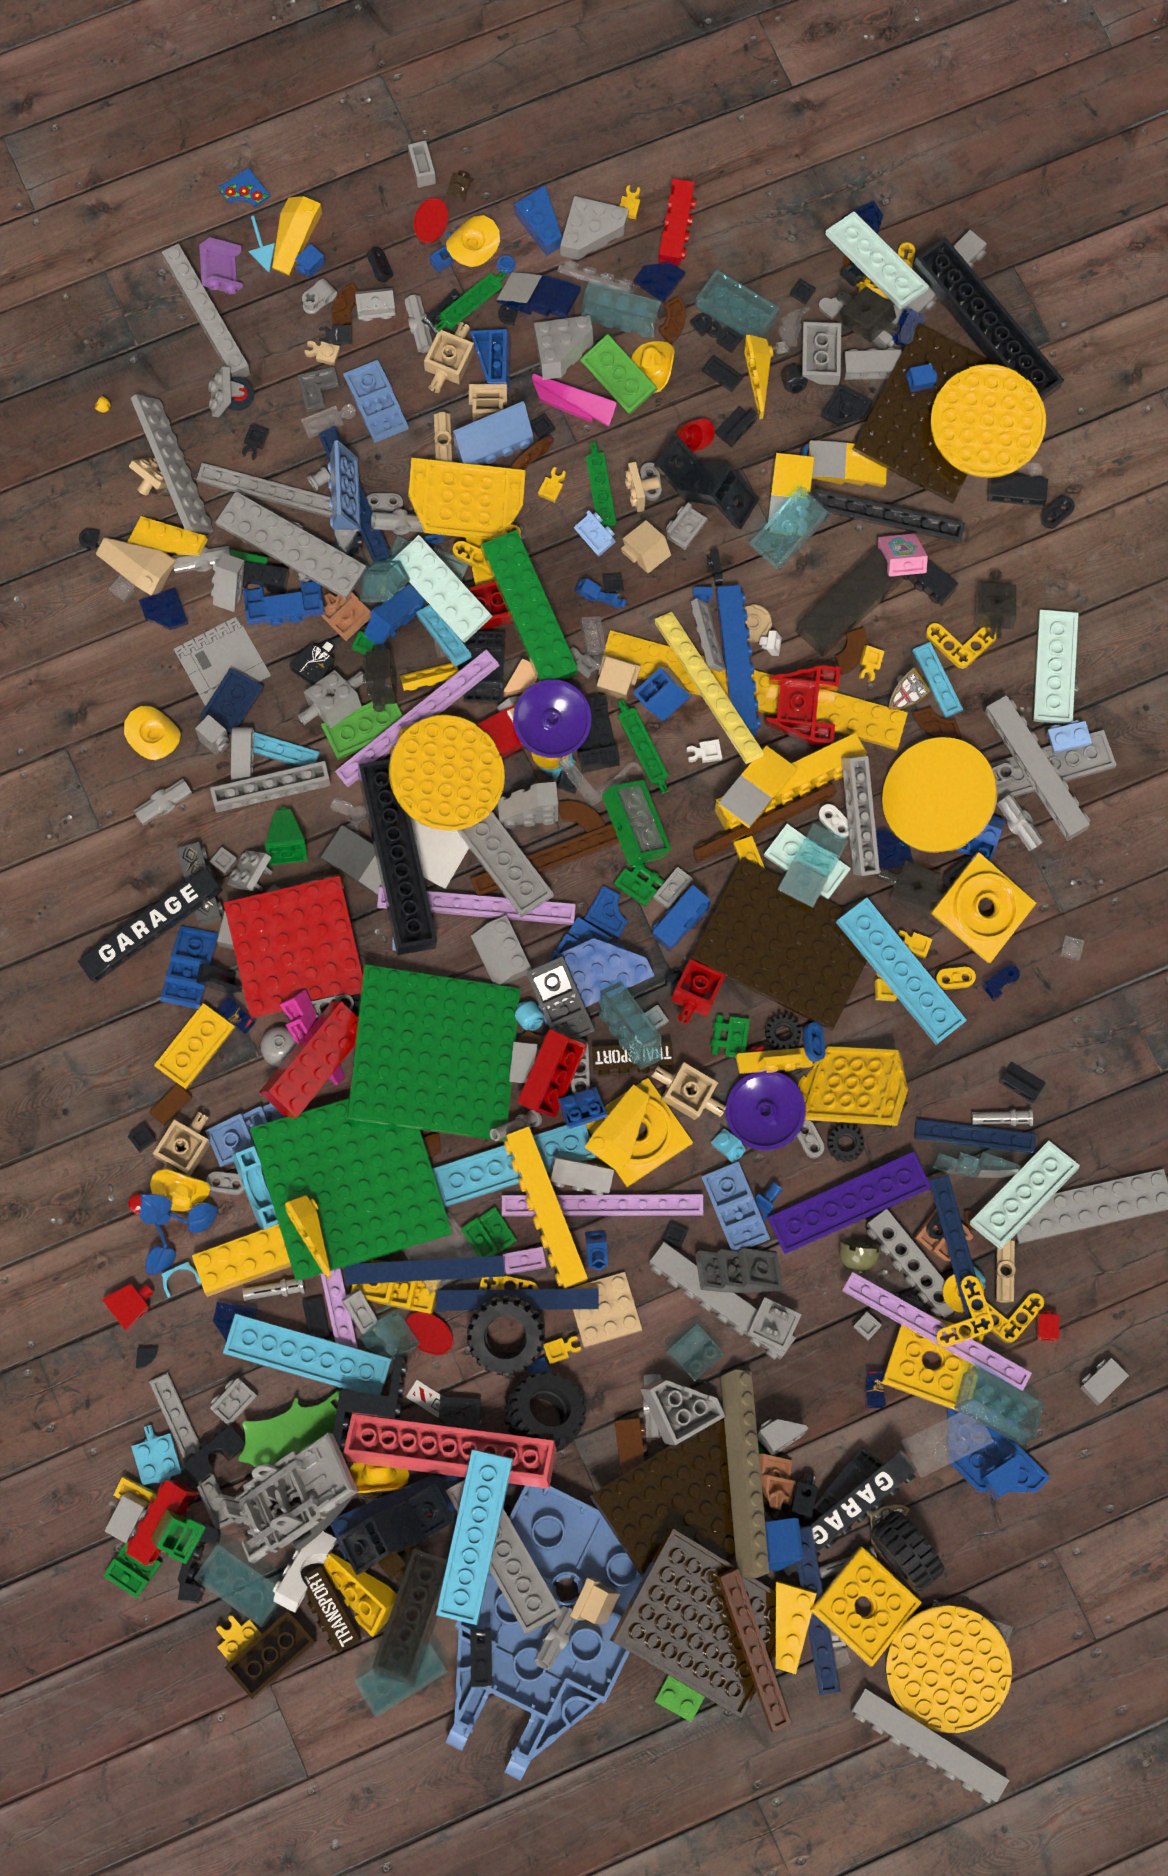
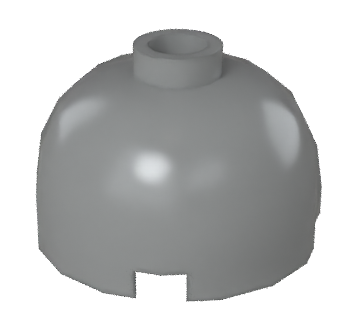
(277, 1045)

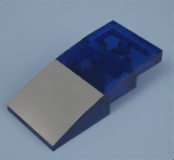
(539, 294)

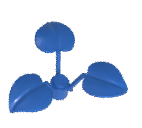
(156, 1211)

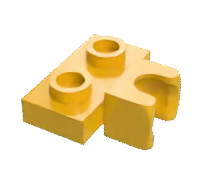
(236, 1637)

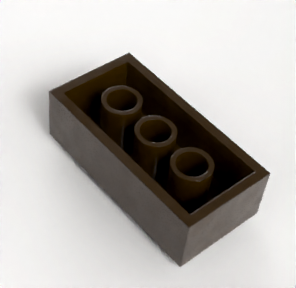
(270, 1655)

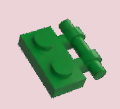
(636, 887)
(736, 1036)

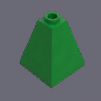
(284, 840)

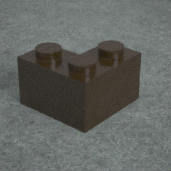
(396, 1564)

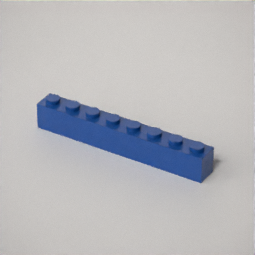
(737, 654)

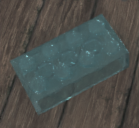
(736, 306)
(621, 310)
(790, 528)
(630, 1025)
(999, 1405)
(238, 1585)
(385, 1693)

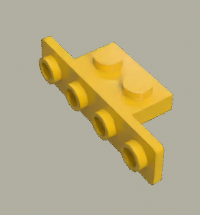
(773, 1060)

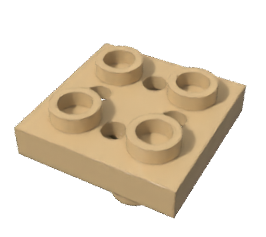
(150, 471)
(638, 486)

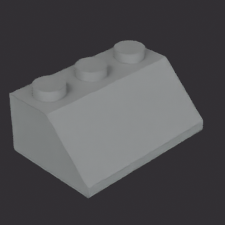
(822, 352)
(501, 952)
(779, 1435)

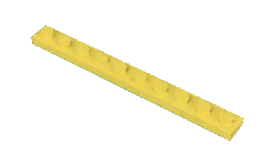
(709, 688)

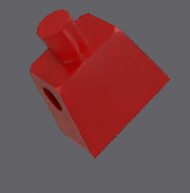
(128, 1305)

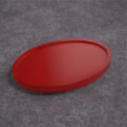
(430, 220)
(431, 1333)

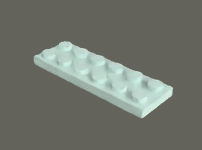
(877, 260)
(443, 589)
(1055, 667)
(1024, 1195)

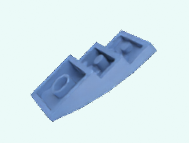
(375, 401)
(235, 1132)
(735, 1207)

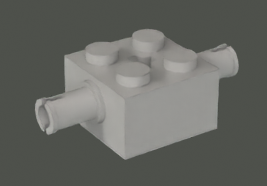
(332, 699)

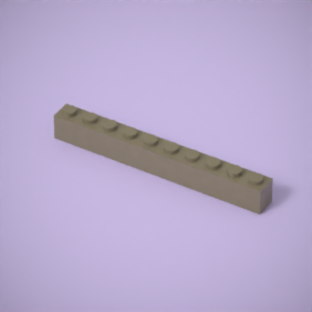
(744, 1474)

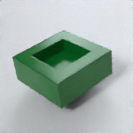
(362, 644)

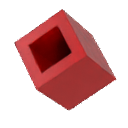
(1047, 1326)

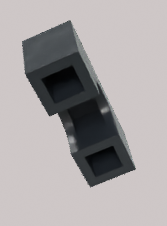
(271, 577)
(225, 1443)

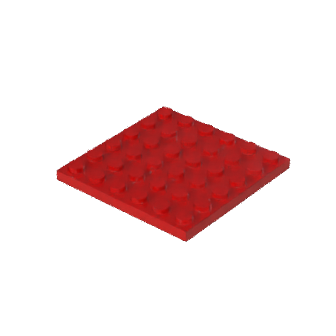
(294, 944)

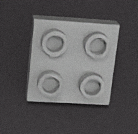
(249, 870)
(774, 1324)

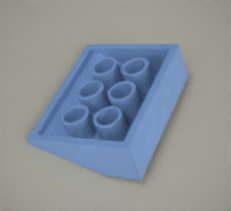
(494, 436)
(344, 488)

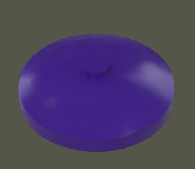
(552, 719)
(766, 1111)

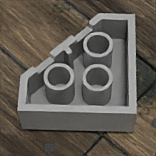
(591, 227)
(562, 343)
(530, 807)
(680, 1410)

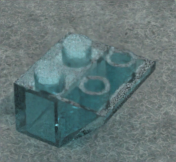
(382, 581)
(390, 1337)
(695, 1353)

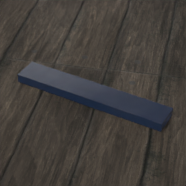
(975, 1136)

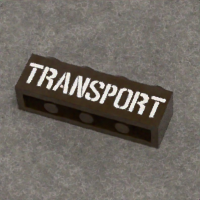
(616, 1060)
(330, 1611)

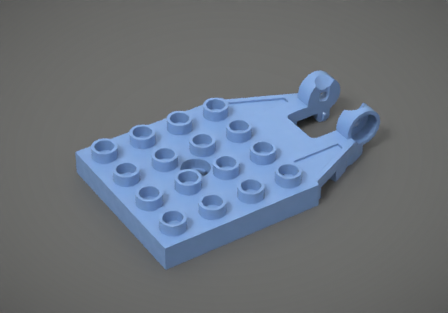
(564, 1542)

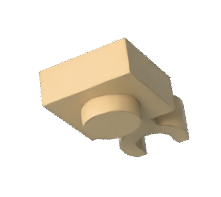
(325, 353)

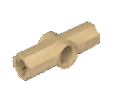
(442, 431)
(1005, 1284)

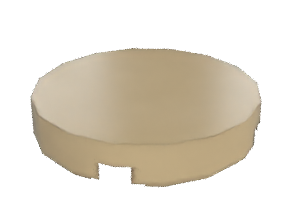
(758, 622)

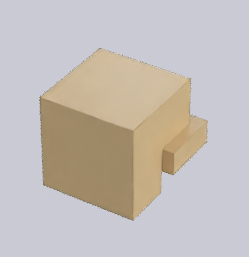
(487, 399)
(646, 547)
(617, 677)
(595, 1602)

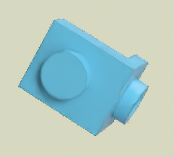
(728, 1145)

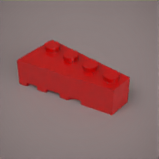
(677, 222)
(172, 1496)

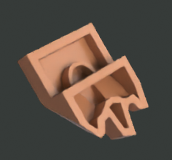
(345, 615)
(936, 1246)
(776, 1480)

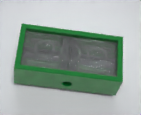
(636, 822)

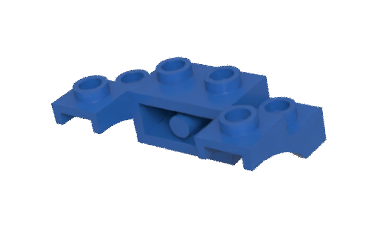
(284, 607)

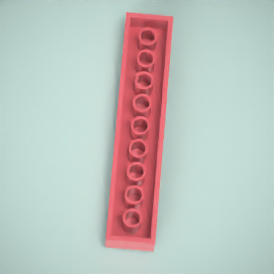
(445, 1449)

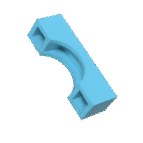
(251, 1176)

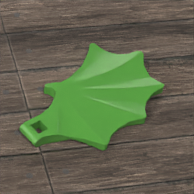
(292, 1431)

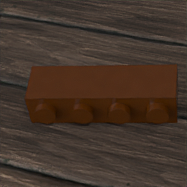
(629, 1444)

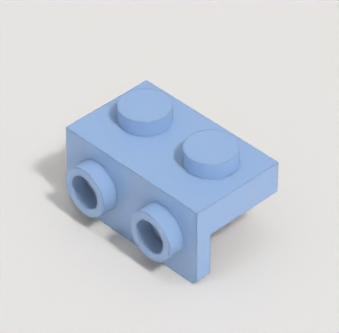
(595, 534)
(1069, 736)

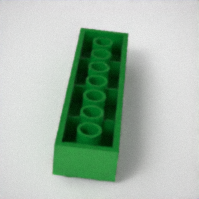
(529, 608)

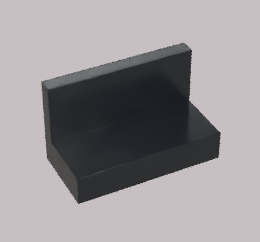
(736, 426)
(217, 979)
(1022, 1083)

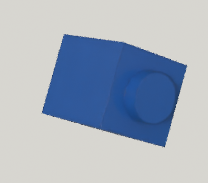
(309, 261)
(921, 377)

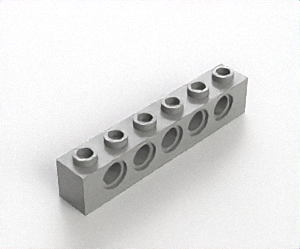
(270, 786)
(860, 815)
(886, 1221)

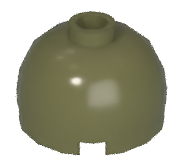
(859, 1255)

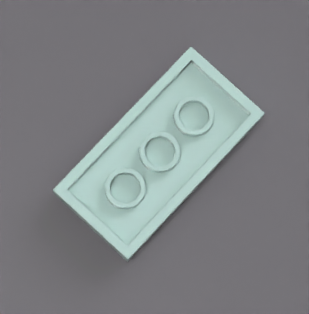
(787, 846)

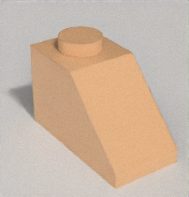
(520, 680)

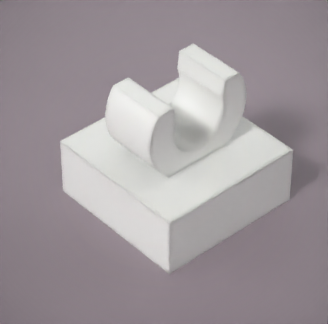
(771, 643)

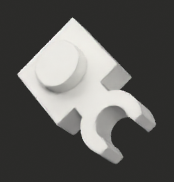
(708, 751)

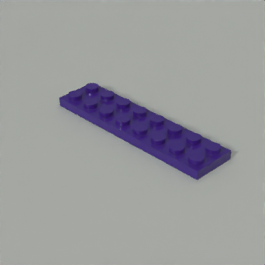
(849, 1203)

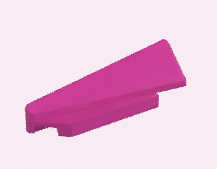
(574, 401)
(302, 1018)

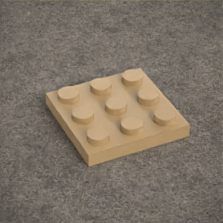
(615, 1315)

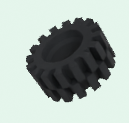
(786, 1021)
(851, 1132)

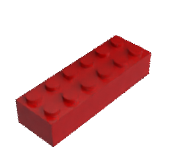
(312, 1061)

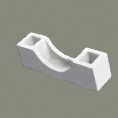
(292, 1589)

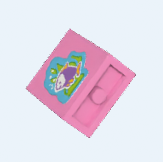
(903, 554)

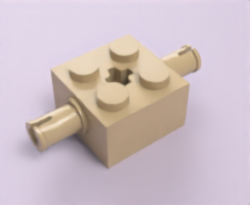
(439, 360)
(701, 1090)
(178, 1136)

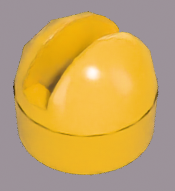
(102, 405)

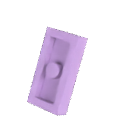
(524, 1261)

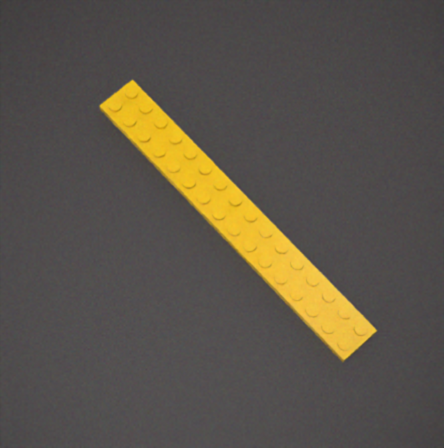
(850, 715)

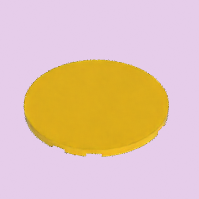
(988, 421)
(446, 773)
(939, 795)
(949, 1669)

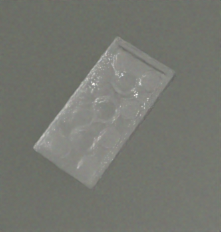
(590, 275)
(946, 1443)

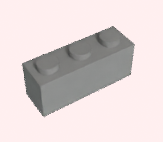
(870, 363)
(227, 582)
(581, 1175)

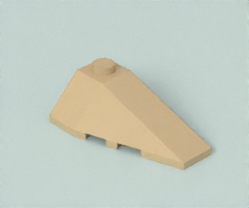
(140, 565)

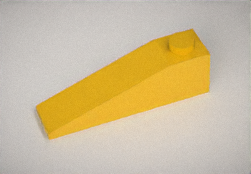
(294, 230)
(758, 362)
(617, 1134)
(305, 1219)
(365, 1594)

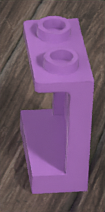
(219, 265)

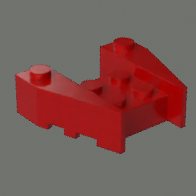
(799, 704)

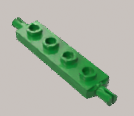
(470, 301)
(601, 486)
(643, 746)

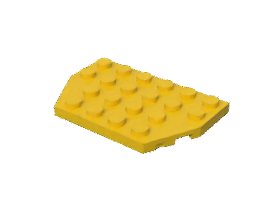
(465, 498)
(856, 1086)

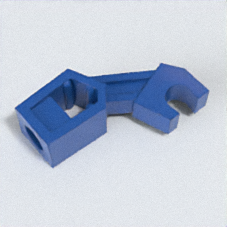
(436, 258)
(593, 592)

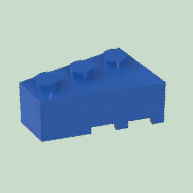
(539, 220)
(494, 354)
(393, 614)
(681, 918)

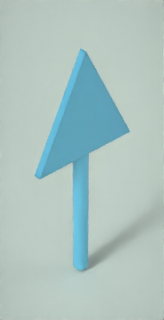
(264, 253)

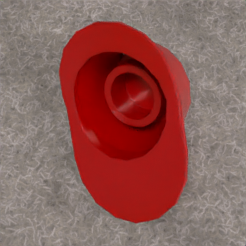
(696, 434)

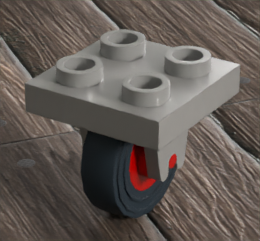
(229, 392)

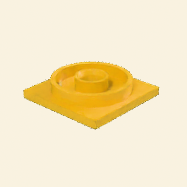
(960, 910)
(663, 1139)
(909, 1374)
(890, 1606)

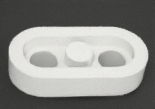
(836, 821)

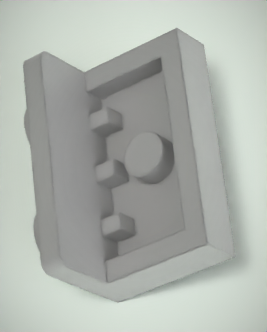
(375, 304)
(685, 526)
(232, 1401)

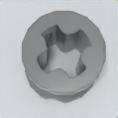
(319, 478)

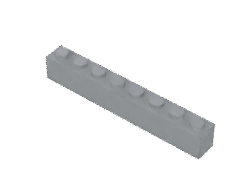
(971, 249)
(205, 311)
(1037, 768)
(726, 1305)
(930, 1746)

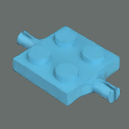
(156, 1458)

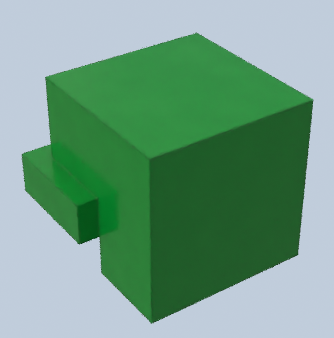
(177, 1535)

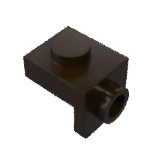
(459, 185)

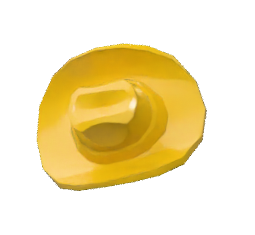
(474, 241)
(655, 361)
(151, 732)
(180, 1188)
(378, 1478)

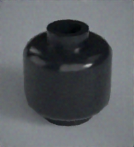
(793, 379)

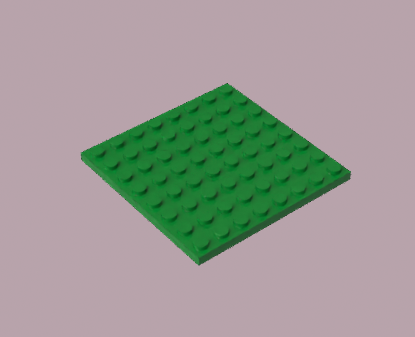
(433, 1053)
(365, 1178)

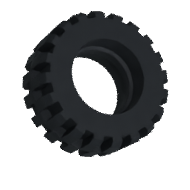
(506, 1362)
(554, 1390)
(907, 1551)

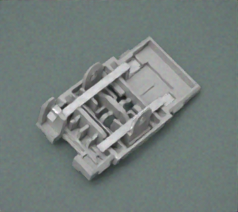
(314, 1474)

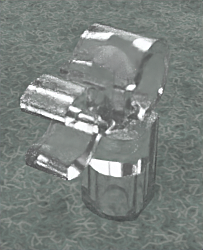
(358, 813)

